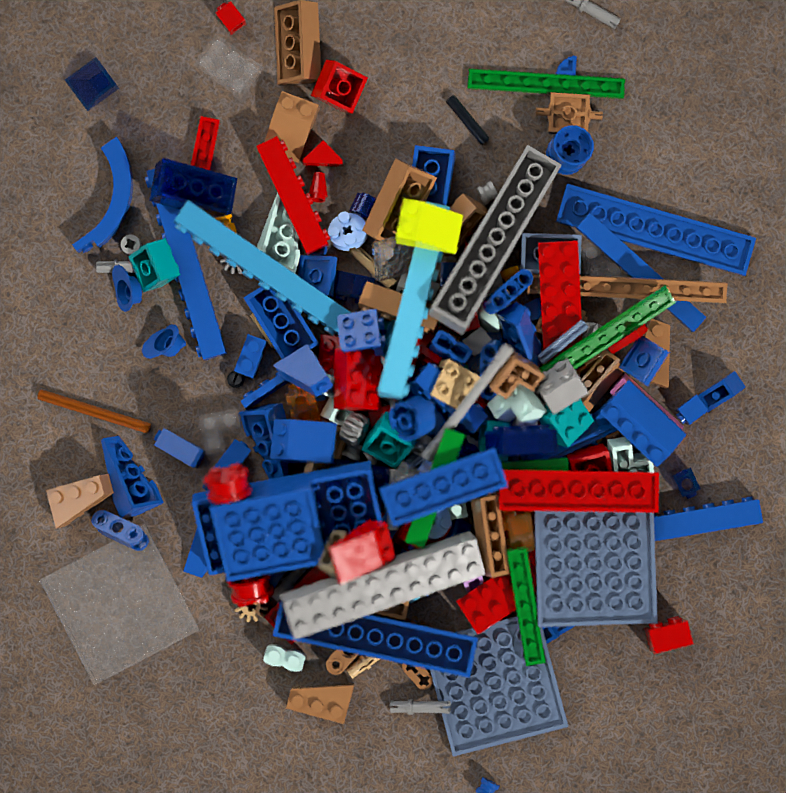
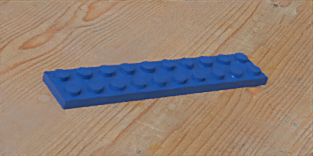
(659, 230)

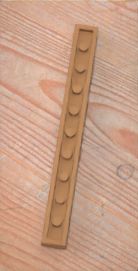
(643, 287)

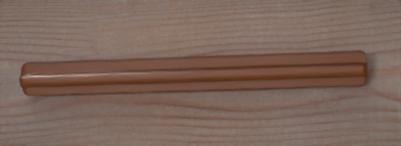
(93, 411)

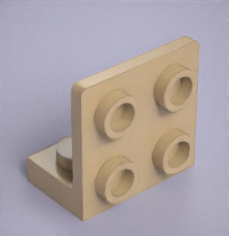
(453, 383)

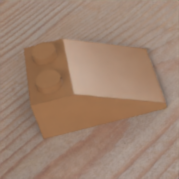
(293, 123)

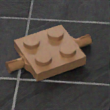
(568, 110)

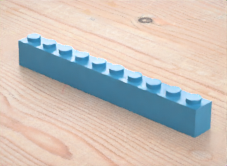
(259, 266)

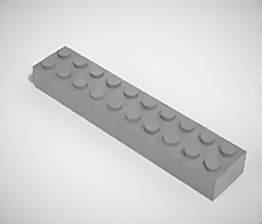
(494, 240)
(403, 579)

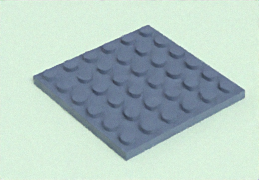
(595, 568)
(502, 695)

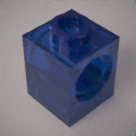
(679, 477)

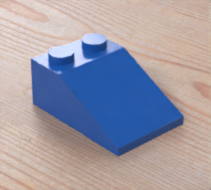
(303, 441)

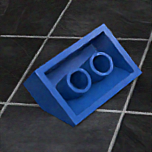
(520, 332)

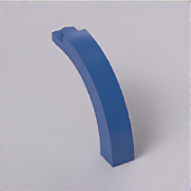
(120, 200)

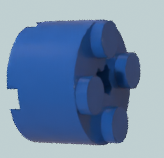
(412, 418)

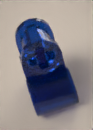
(362, 204)

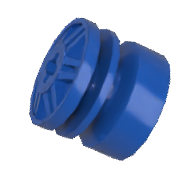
(577, 143)

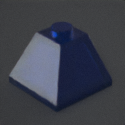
(91, 84)

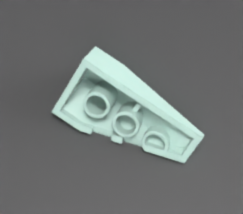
(279, 237)

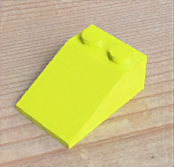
(428, 227)

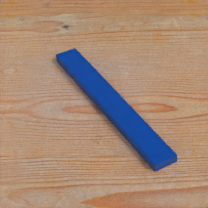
(634, 266)

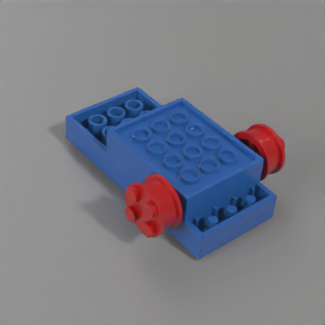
(277, 522)

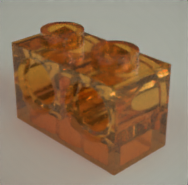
(304, 407)

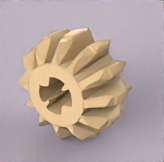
(249, 613)

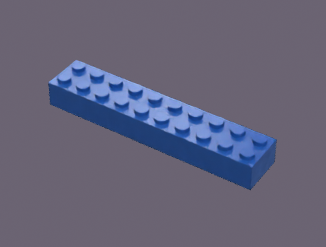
(394, 642)

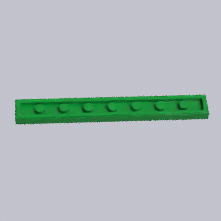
(545, 83)
(615, 329)

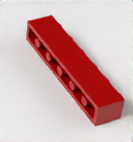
(292, 195)

